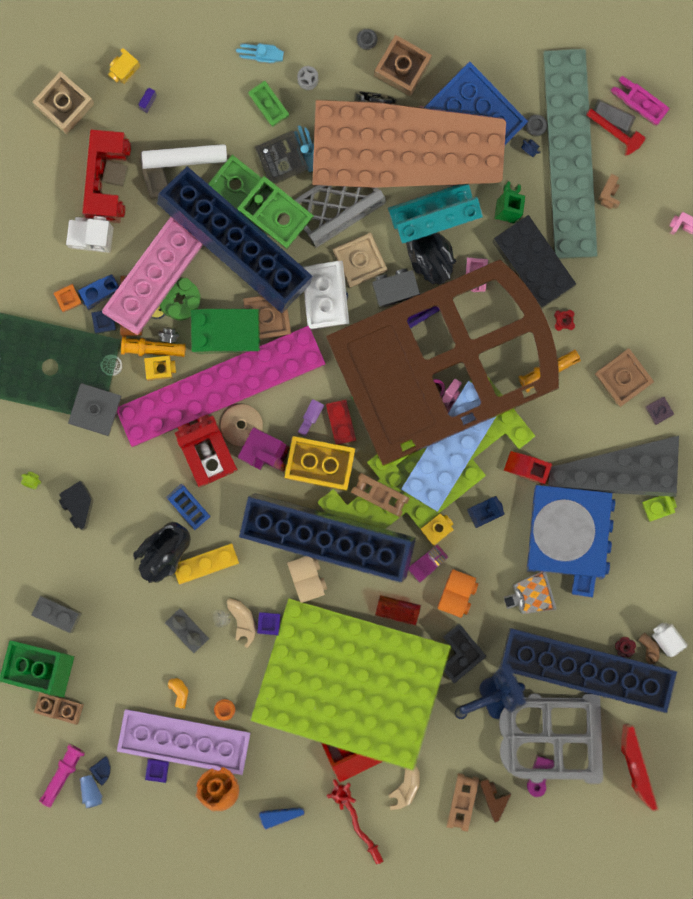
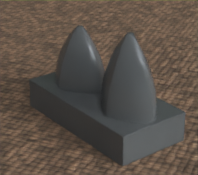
(187, 630)

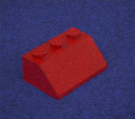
(346, 763)

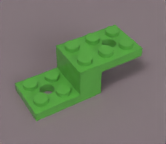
(261, 201)

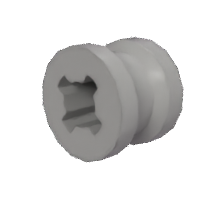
(306, 73)

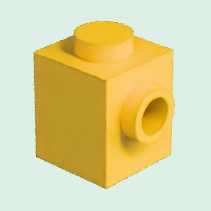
(437, 528)

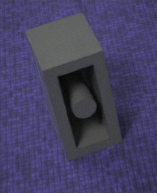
(395, 288)
(56, 614)

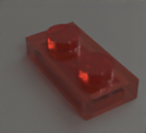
(398, 610)

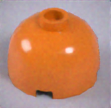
(218, 789)

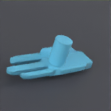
(263, 53)
(306, 149)

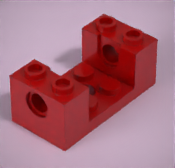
(106, 146)

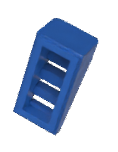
(175, 493)
(275, 817)

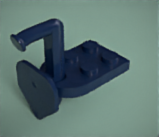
(496, 694)

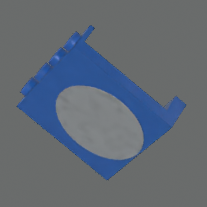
(570, 531)

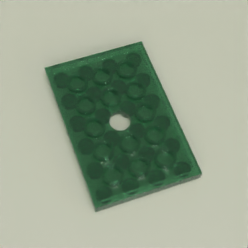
(79, 355)

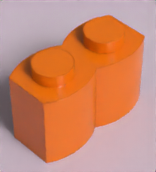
(457, 593)

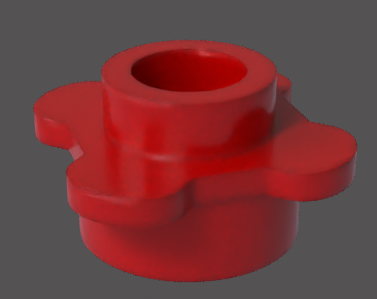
(568, 315)

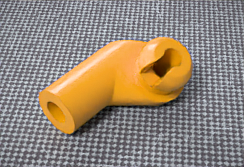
(180, 690)

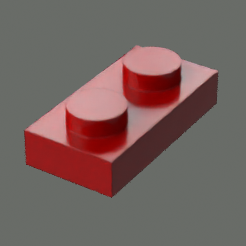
(341, 422)

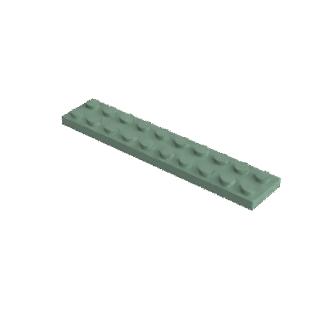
(570, 154)

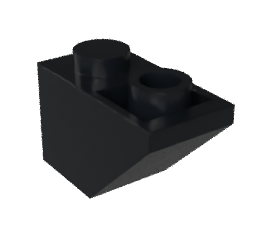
(79, 503)

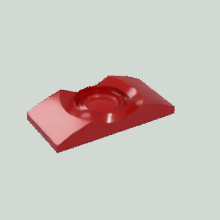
(636, 767)

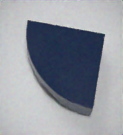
(101, 770)

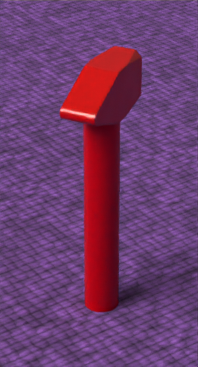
(633, 143)

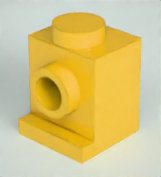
(123, 67)
(152, 365)

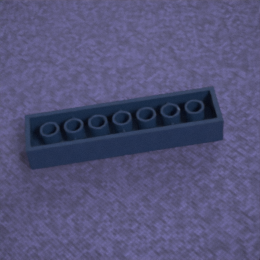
(234, 239)
(327, 537)
(588, 670)

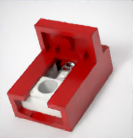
(192, 435)

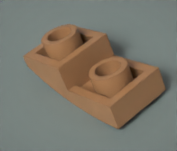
(58, 708)

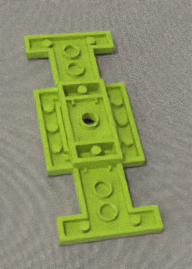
(396, 475)

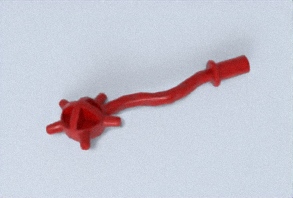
(342, 796)

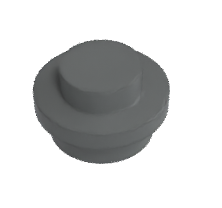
(366, 39)
(168, 335)

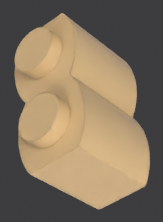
(306, 578)

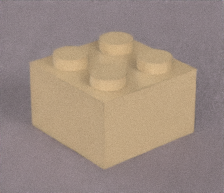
(63, 102)

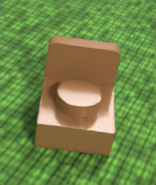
(610, 189)

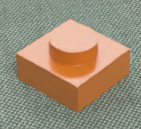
(67, 298)

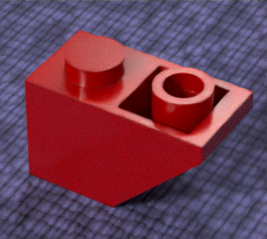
(527, 467)

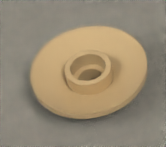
(231, 418)

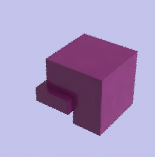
(262, 449)

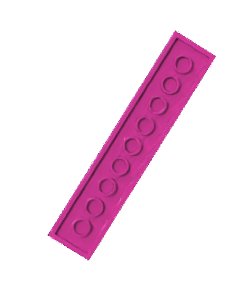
(220, 386)

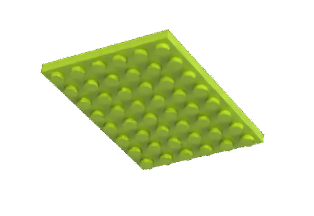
(351, 684)

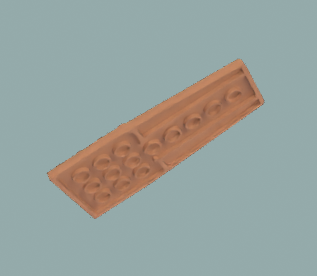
(404, 145)

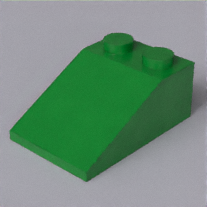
(225, 331)
(36, 668)

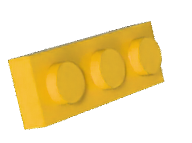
(206, 563)

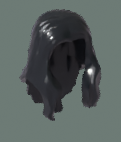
(432, 257)
(162, 552)

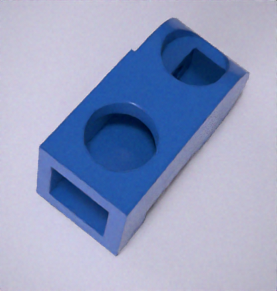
(98, 291)

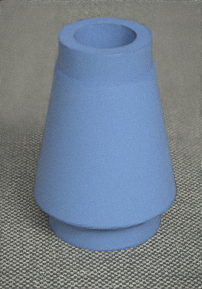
(90, 792)

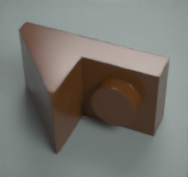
(495, 804)

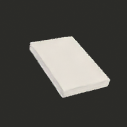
(326, 296)

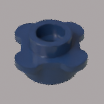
(531, 147)

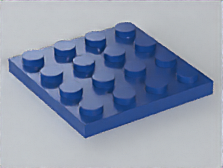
(474, 94)

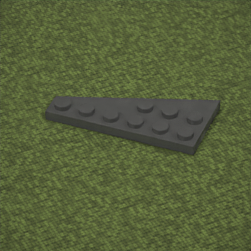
(633, 470)

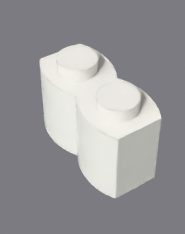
(669, 639)

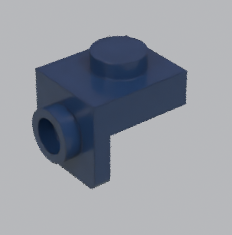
(486, 511)

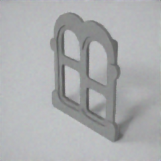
(515, 738)

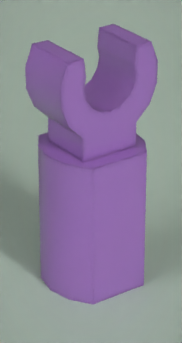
(310, 416)

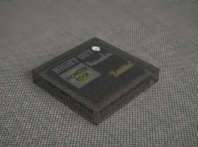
(282, 157)

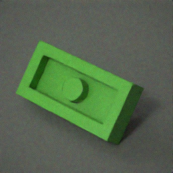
(268, 104)

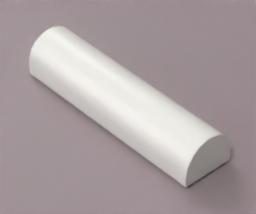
(183, 156)

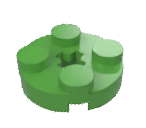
(177, 311)

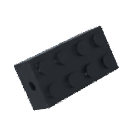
(534, 261)

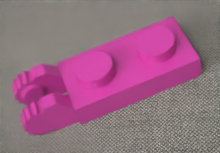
(641, 101)

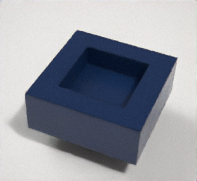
(102, 323)

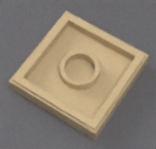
(360, 260)

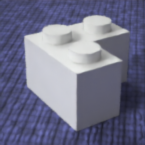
(90, 234)

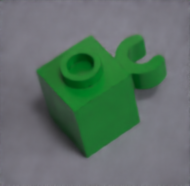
(510, 204)

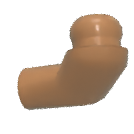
(652, 648)

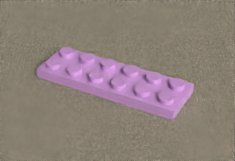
(183, 741)

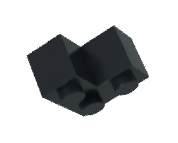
(466, 654)

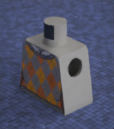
(532, 595)

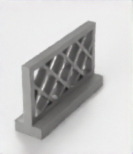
(342, 220)

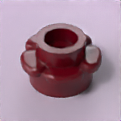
(619, 646)

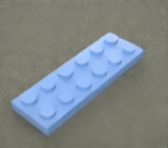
(446, 459)

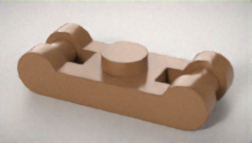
(380, 495)
(462, 802)

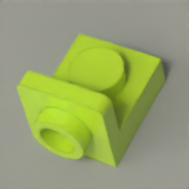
(659, 507)

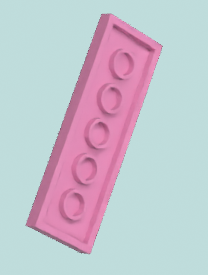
(152, 277)

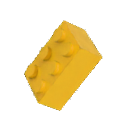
(319, 463)

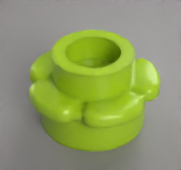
(30, 480)

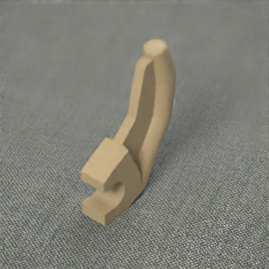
(245, 622)
(407, 790)

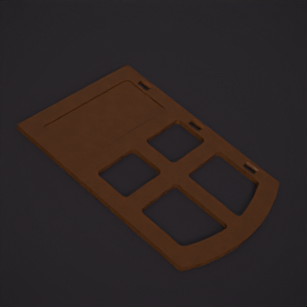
(396, 384)

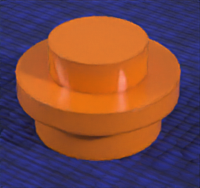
(224, 709)

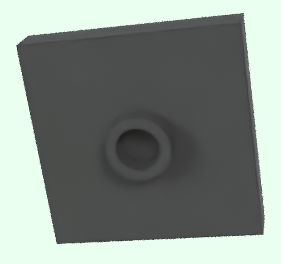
(94, 409)

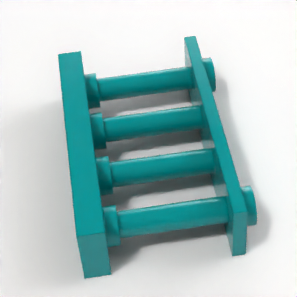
(435, 212)

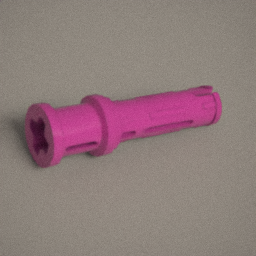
(66, 766)

